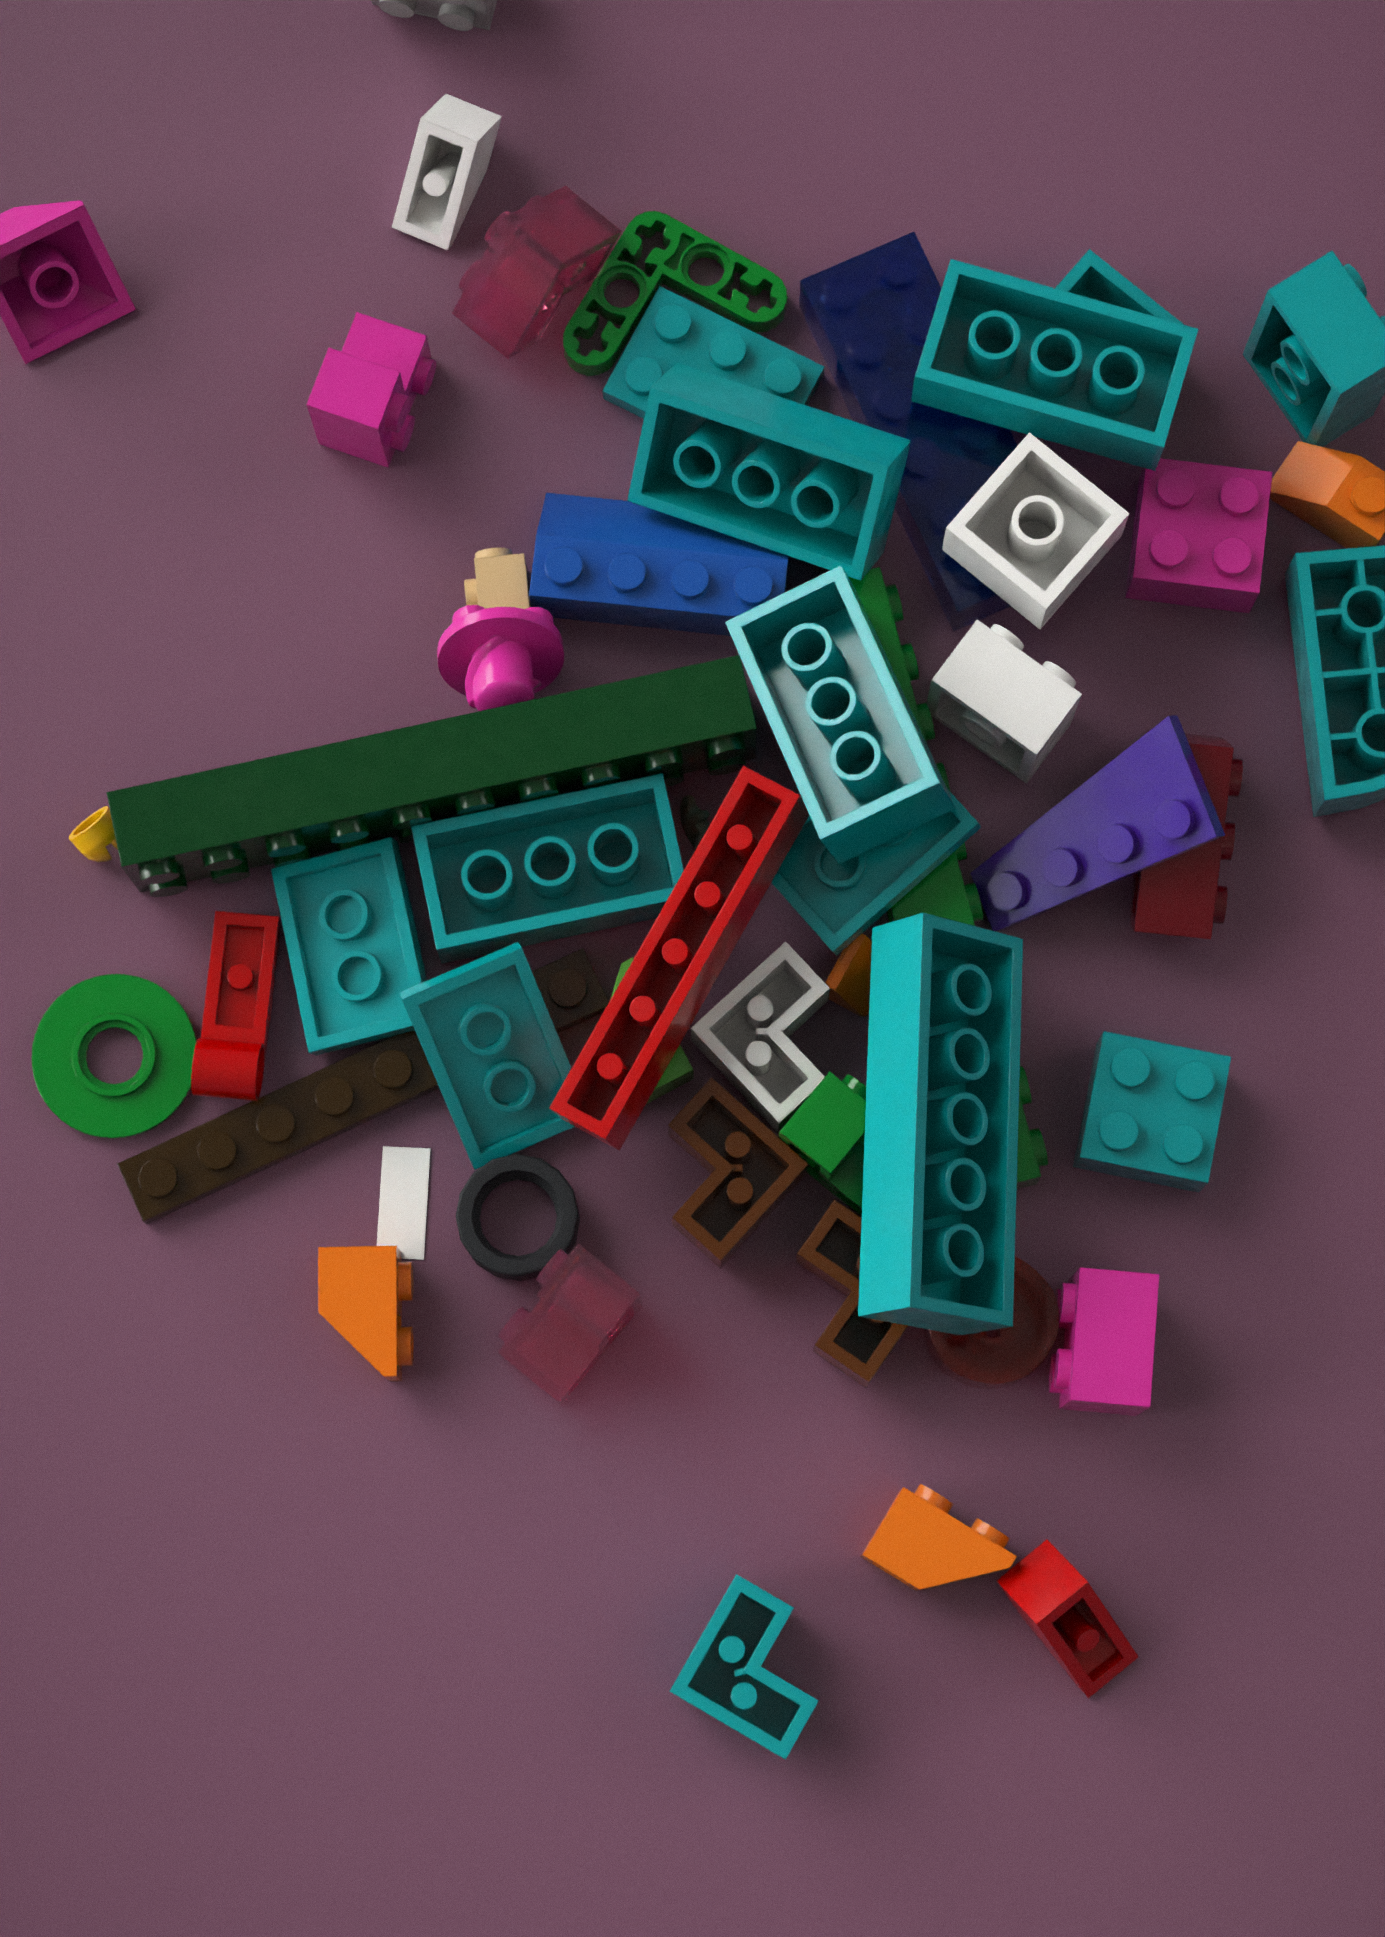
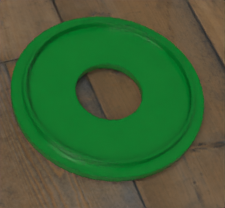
(63, 1044)

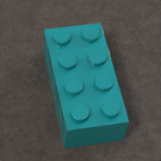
(1053, 364)
(768, 470)
(839, 715)
(548, 867)

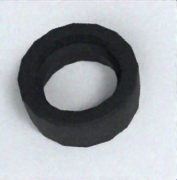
(490, 1177)

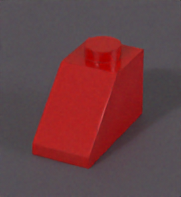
(1068, 1618)

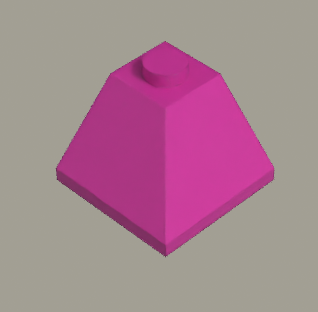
(55, 277)

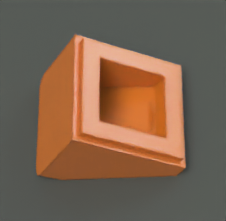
(851, 977)

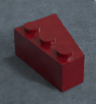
(1184, 891)

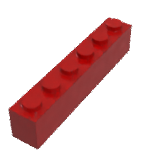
(681, 958)

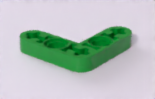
(668, 268)

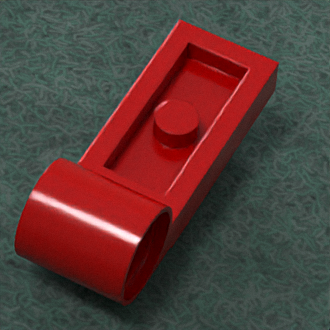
(237, 1007)

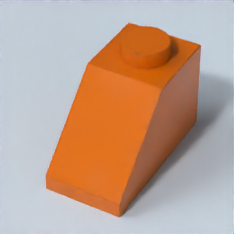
(1333, 493)

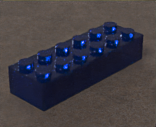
(871, 332)

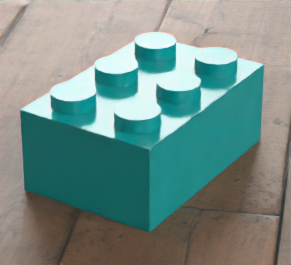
(1320, 350)

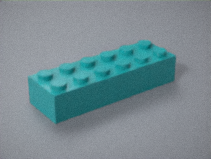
(941, 1126)

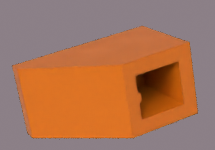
(363, 1300)
(930, 1547)

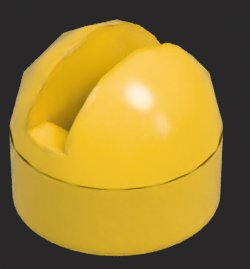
(94, 835)

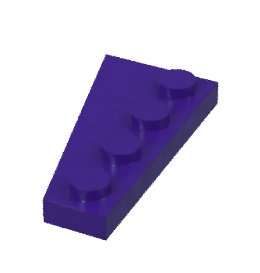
(1114, 825)

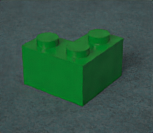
(831, 1135)

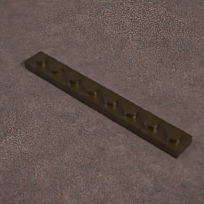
(322, 1105)

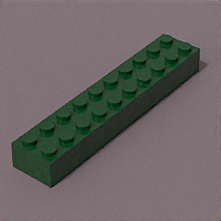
(428, 772)

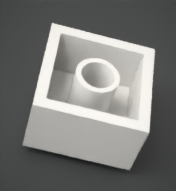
(1034, 530)
(1003, 699)

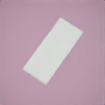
(404, 1200)

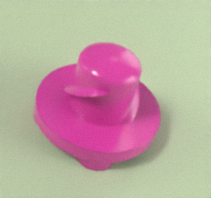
(500, 654)

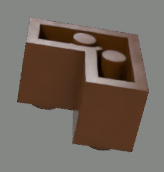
(747, 1168)
(849, 1341)

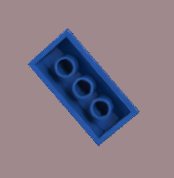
(645, 567)

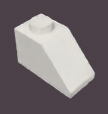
(445, 170)

